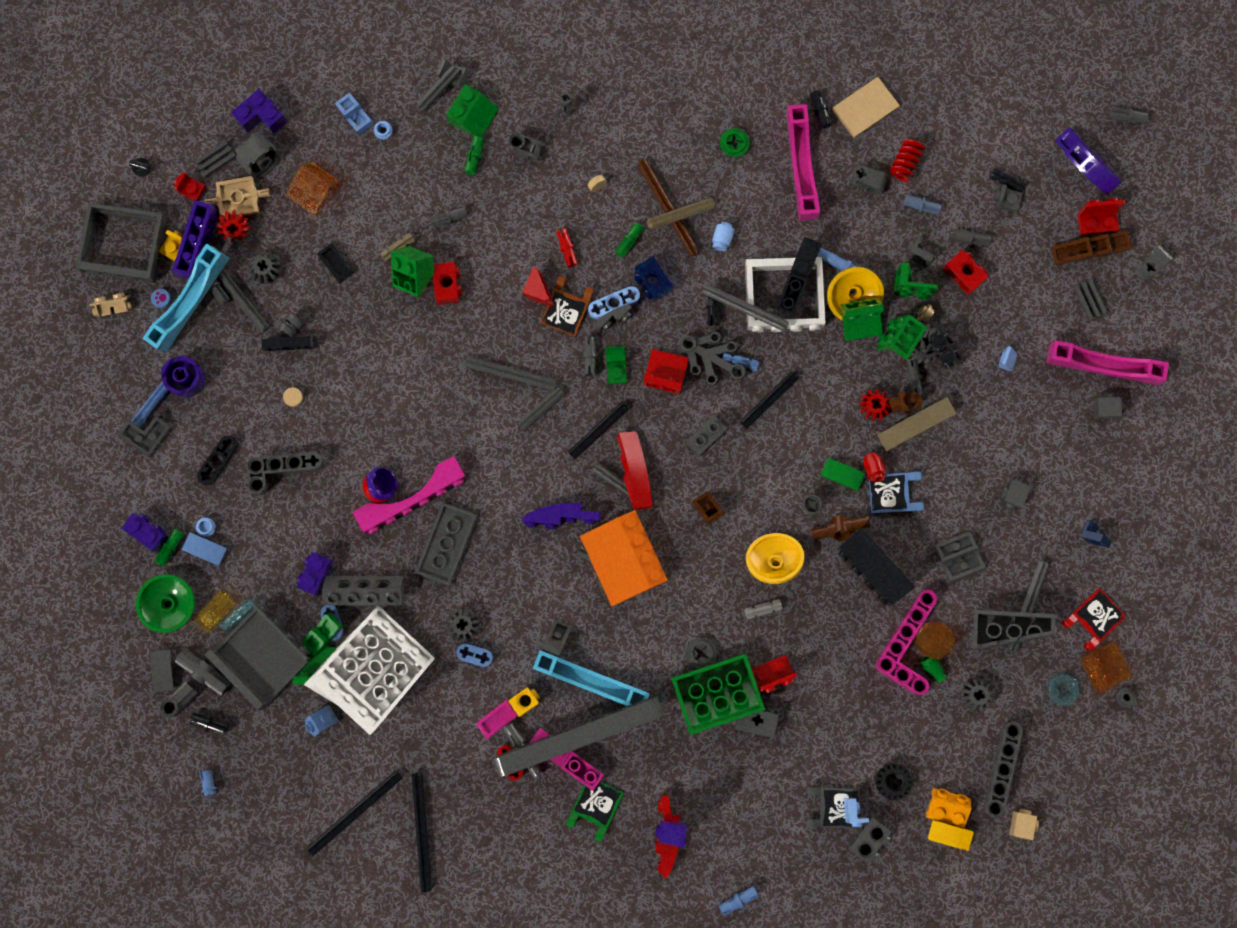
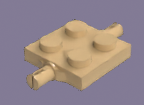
(238, 195)

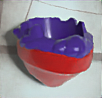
(379, 485)

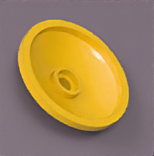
(859, 278)
(775, 550)

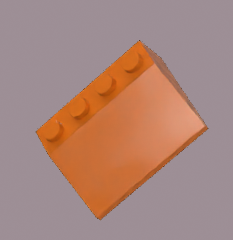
(623, 558)

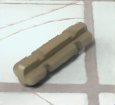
(407, 240)

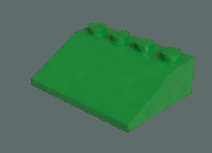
(717, 694)

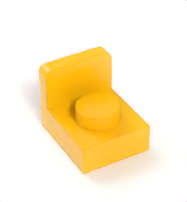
(171, 244)

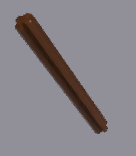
(667, 206)

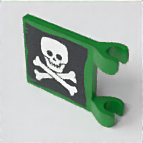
(596, 806)

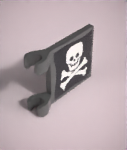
(832, 807)

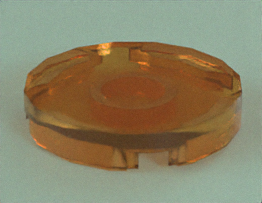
(935, 640)

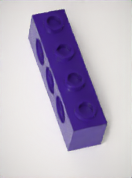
(195, 237)

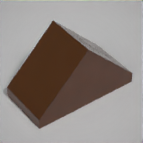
(708, 508)

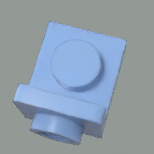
(851, 810)

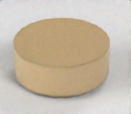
(597, 183)
(293, 397)

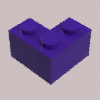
(258, 109)

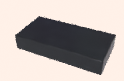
(335, 263)

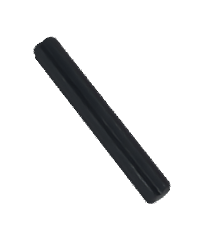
(769, 399)
(598, 430)

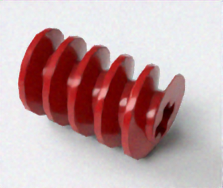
(905, 158)

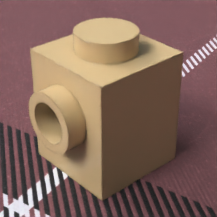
(1024, 824)

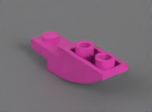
(574, 765)

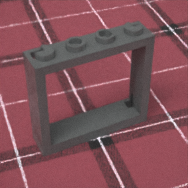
(117, 210)

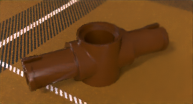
(840, 528)

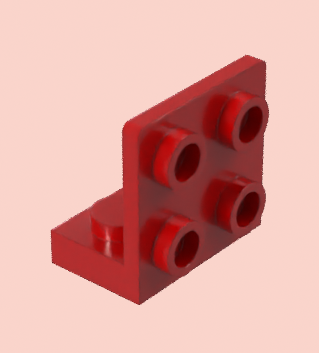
(1099, 217)
(665, 371)
(773, 673)

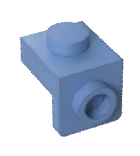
(320, 720)

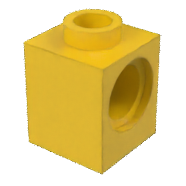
(515, 701)

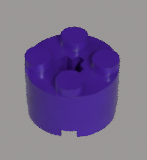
(179, 366)

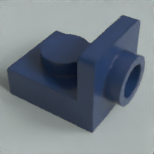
(1093, 536)

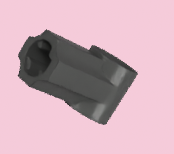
(179, 698)

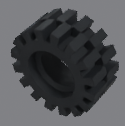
(882, 776)

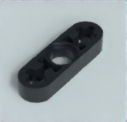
(288, 343)
(214, 475)

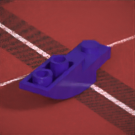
(1087, 162)
(552, 516)

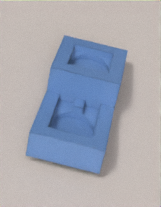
(354, 113)
(204, 548)

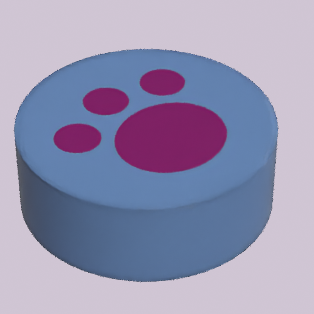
(161, 298)

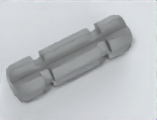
(763, 609)

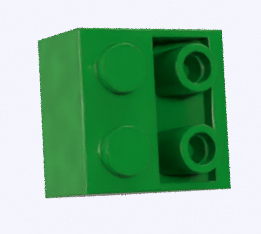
(411, 270)

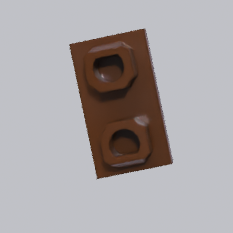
(905, 402)

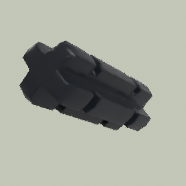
(1008, 180)

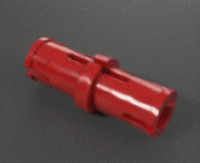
(567, 247)

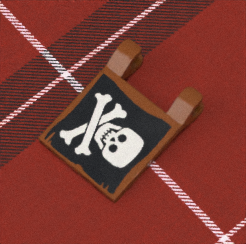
(567, 309)

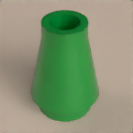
(933, 668)

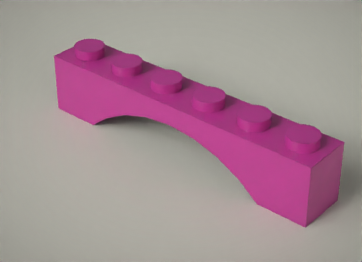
(803, 175)
(1134, 369)
(373, 515)

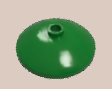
(152, 603)

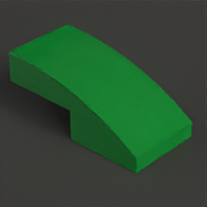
(843, 474)
(322, 635)

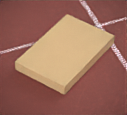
(865, 107)

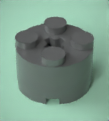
(257, 155)

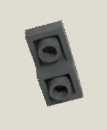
(619, 314)
(161, 670)

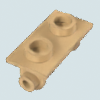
(103, 305)

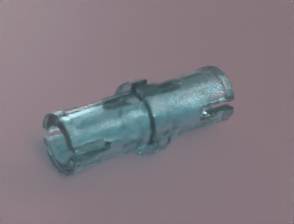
(237, 615)

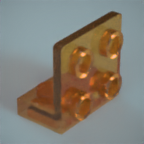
(311, 187)
(1105, 667)

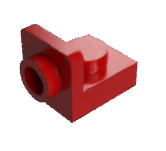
(189, 187)

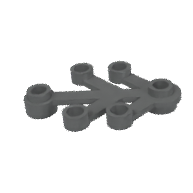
(709, 356)

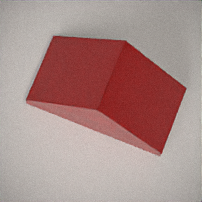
(537, 289)

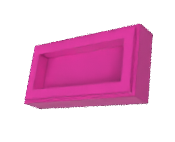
(497, 719)

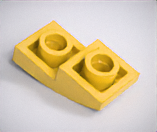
(950, 835)

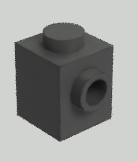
(1108, 407)
(1015, 495)

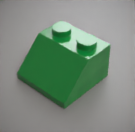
(471, 112)

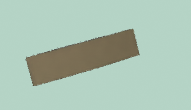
(917, 424)

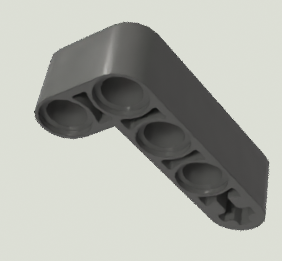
(285, 468)

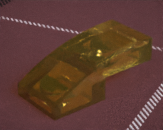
(214, 611)

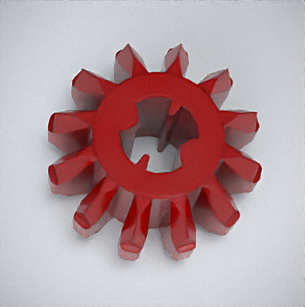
(240, 224)
(867, 404)

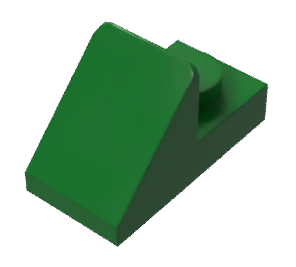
(616, 365)

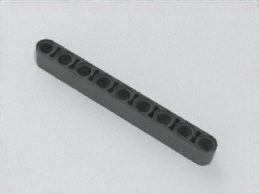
(578, 736)

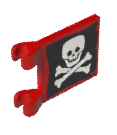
(1097, 616)

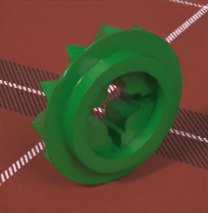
(740, 137)

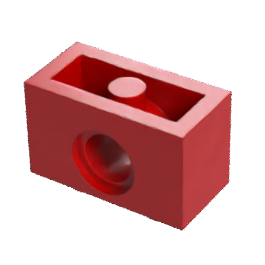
(955, 267)
(449, 294)

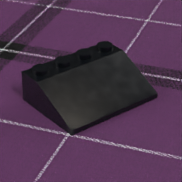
(875, 567)

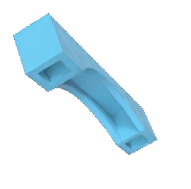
(169, 325)
(588, 679)

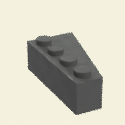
(1007, 628)

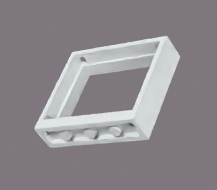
(784, 264)

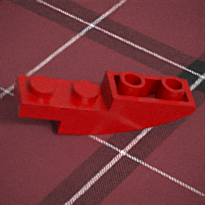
(667, 852)

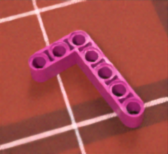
(904, 642)

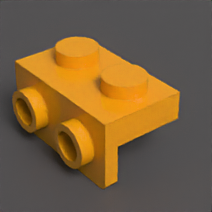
(949, 807)

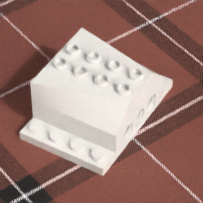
(371, 670)

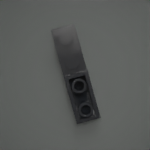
(799, 275)

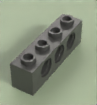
(363, 590)

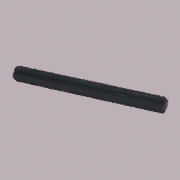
(354, 813)
(421, 832)

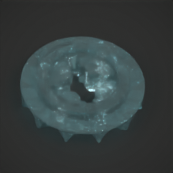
(1070, 685)

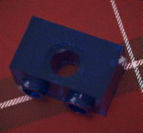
(648, 269)

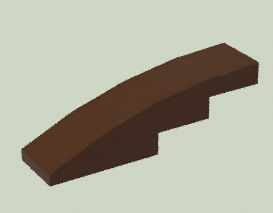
(1091, 248)

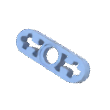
(599, 304)

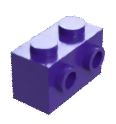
(144, 532)
(314, 574)

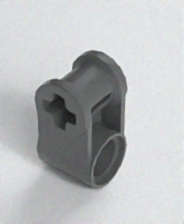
(527, 147)
(870, 180)
(1155, 262)

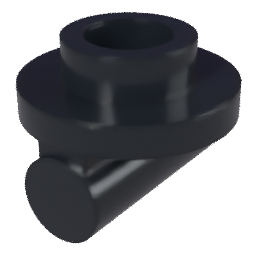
(140, 166)

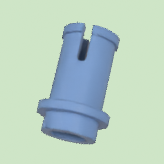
(207, 783)

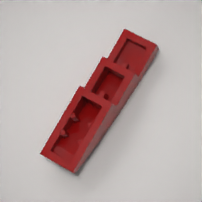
(635, 470)

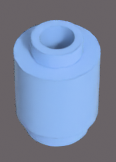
(723, 236)

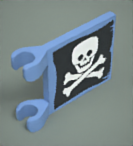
(893, 493)

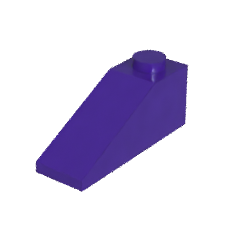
(671, 833)

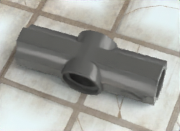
(203, 671)

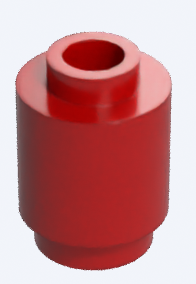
(874, 467)

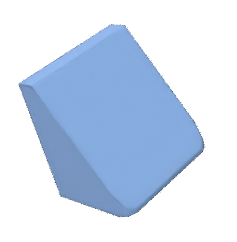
(1008, 359)

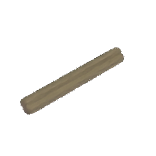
(680, 213)

